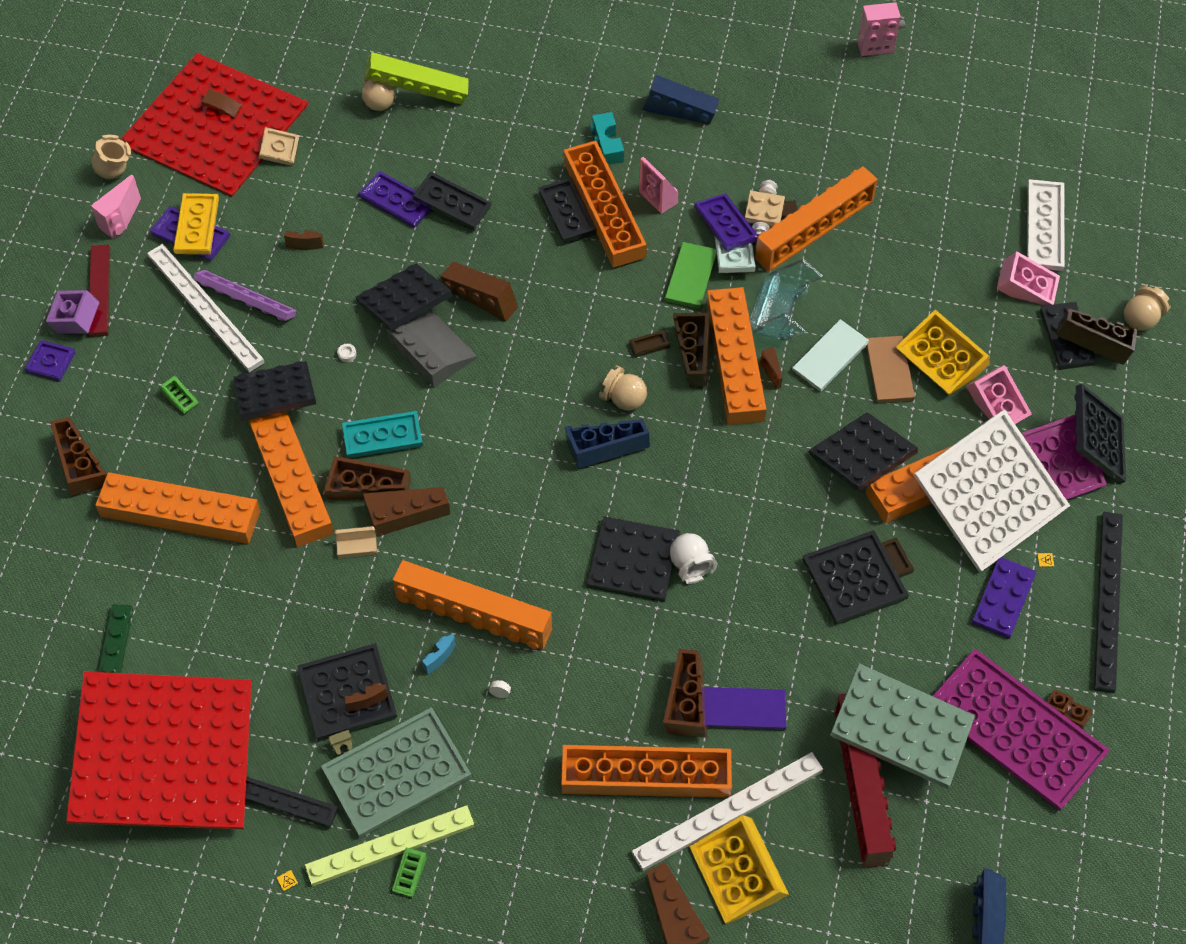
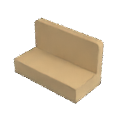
(356, 542)

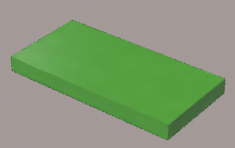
(691, 275)

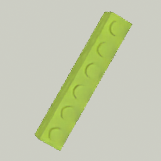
(416, 78)

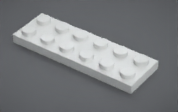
(1046, 223)

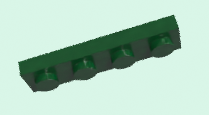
(116, 638)

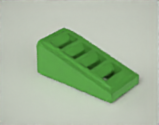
(174, 382)
(414, 854)

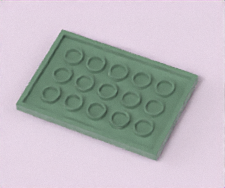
(903, 726)
(396, 772)

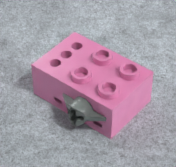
(879, 29)

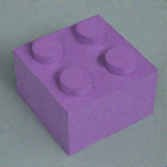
(72, 311)

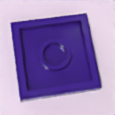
(50, 360)

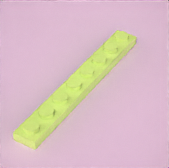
(389, 845)

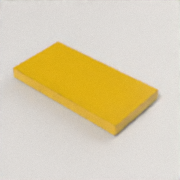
(196, 224)

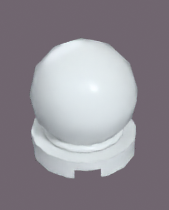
(692, 557)

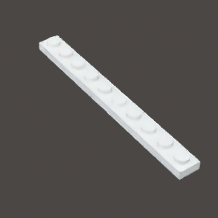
(206, 308)
(727, 811)

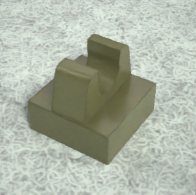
(340, 740)

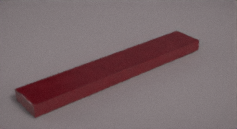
(100, 288)

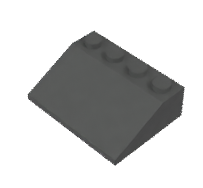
(431, 347)

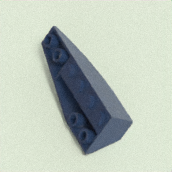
(989, 908)

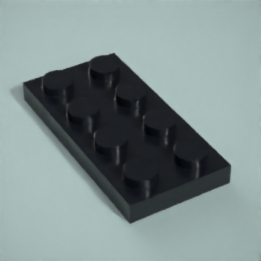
(452, 201)
(567, 210)
(1066, 353)

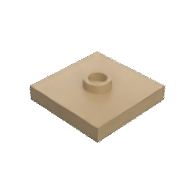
(279, 146)

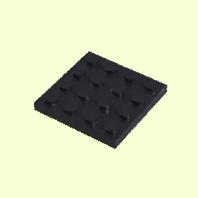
(403, 296)
(274, 390)
(1100, 433)
(863, 451)
(633, 559)
(855, 577)
(338, 676)

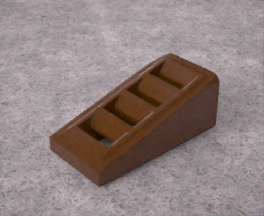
(771, 365)

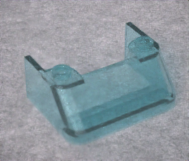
(777, 298)

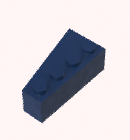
(680, 101)
(606, 441)

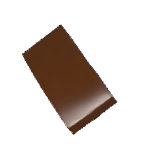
(222, 103)
(307, 241)
(374, 695)
(1073, 711)

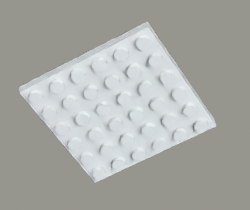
(991, 490)

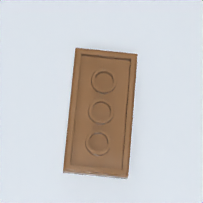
(889, 370)

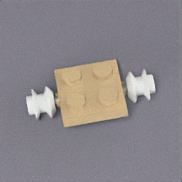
(764, 207)

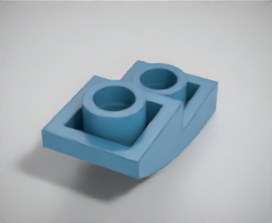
(443, 650)

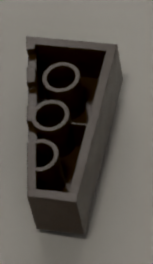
(1098, 335)
(694, 344)

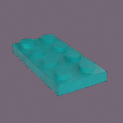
(382, 434)

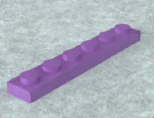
(248, 296)

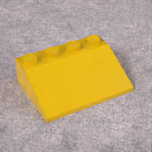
(943, 353)
(738, 869)

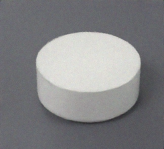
(346, 353)
(500, 689)

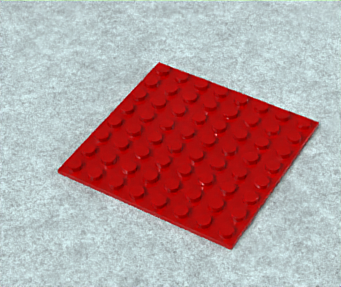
(200, 140)
(161, 751)

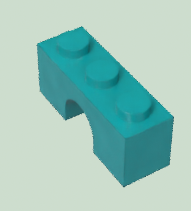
(604, 127)

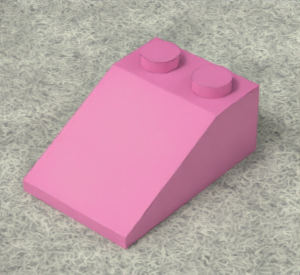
(656, 187)
(117, 207)
(1027, 280)
(999, 392)

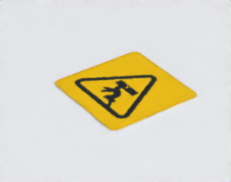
(1045, 559)
(287, 880)

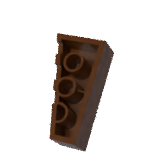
(481, 290)
(78, 463)
(354, 478)
(405, 508)
(686, 700)
(673, 910)

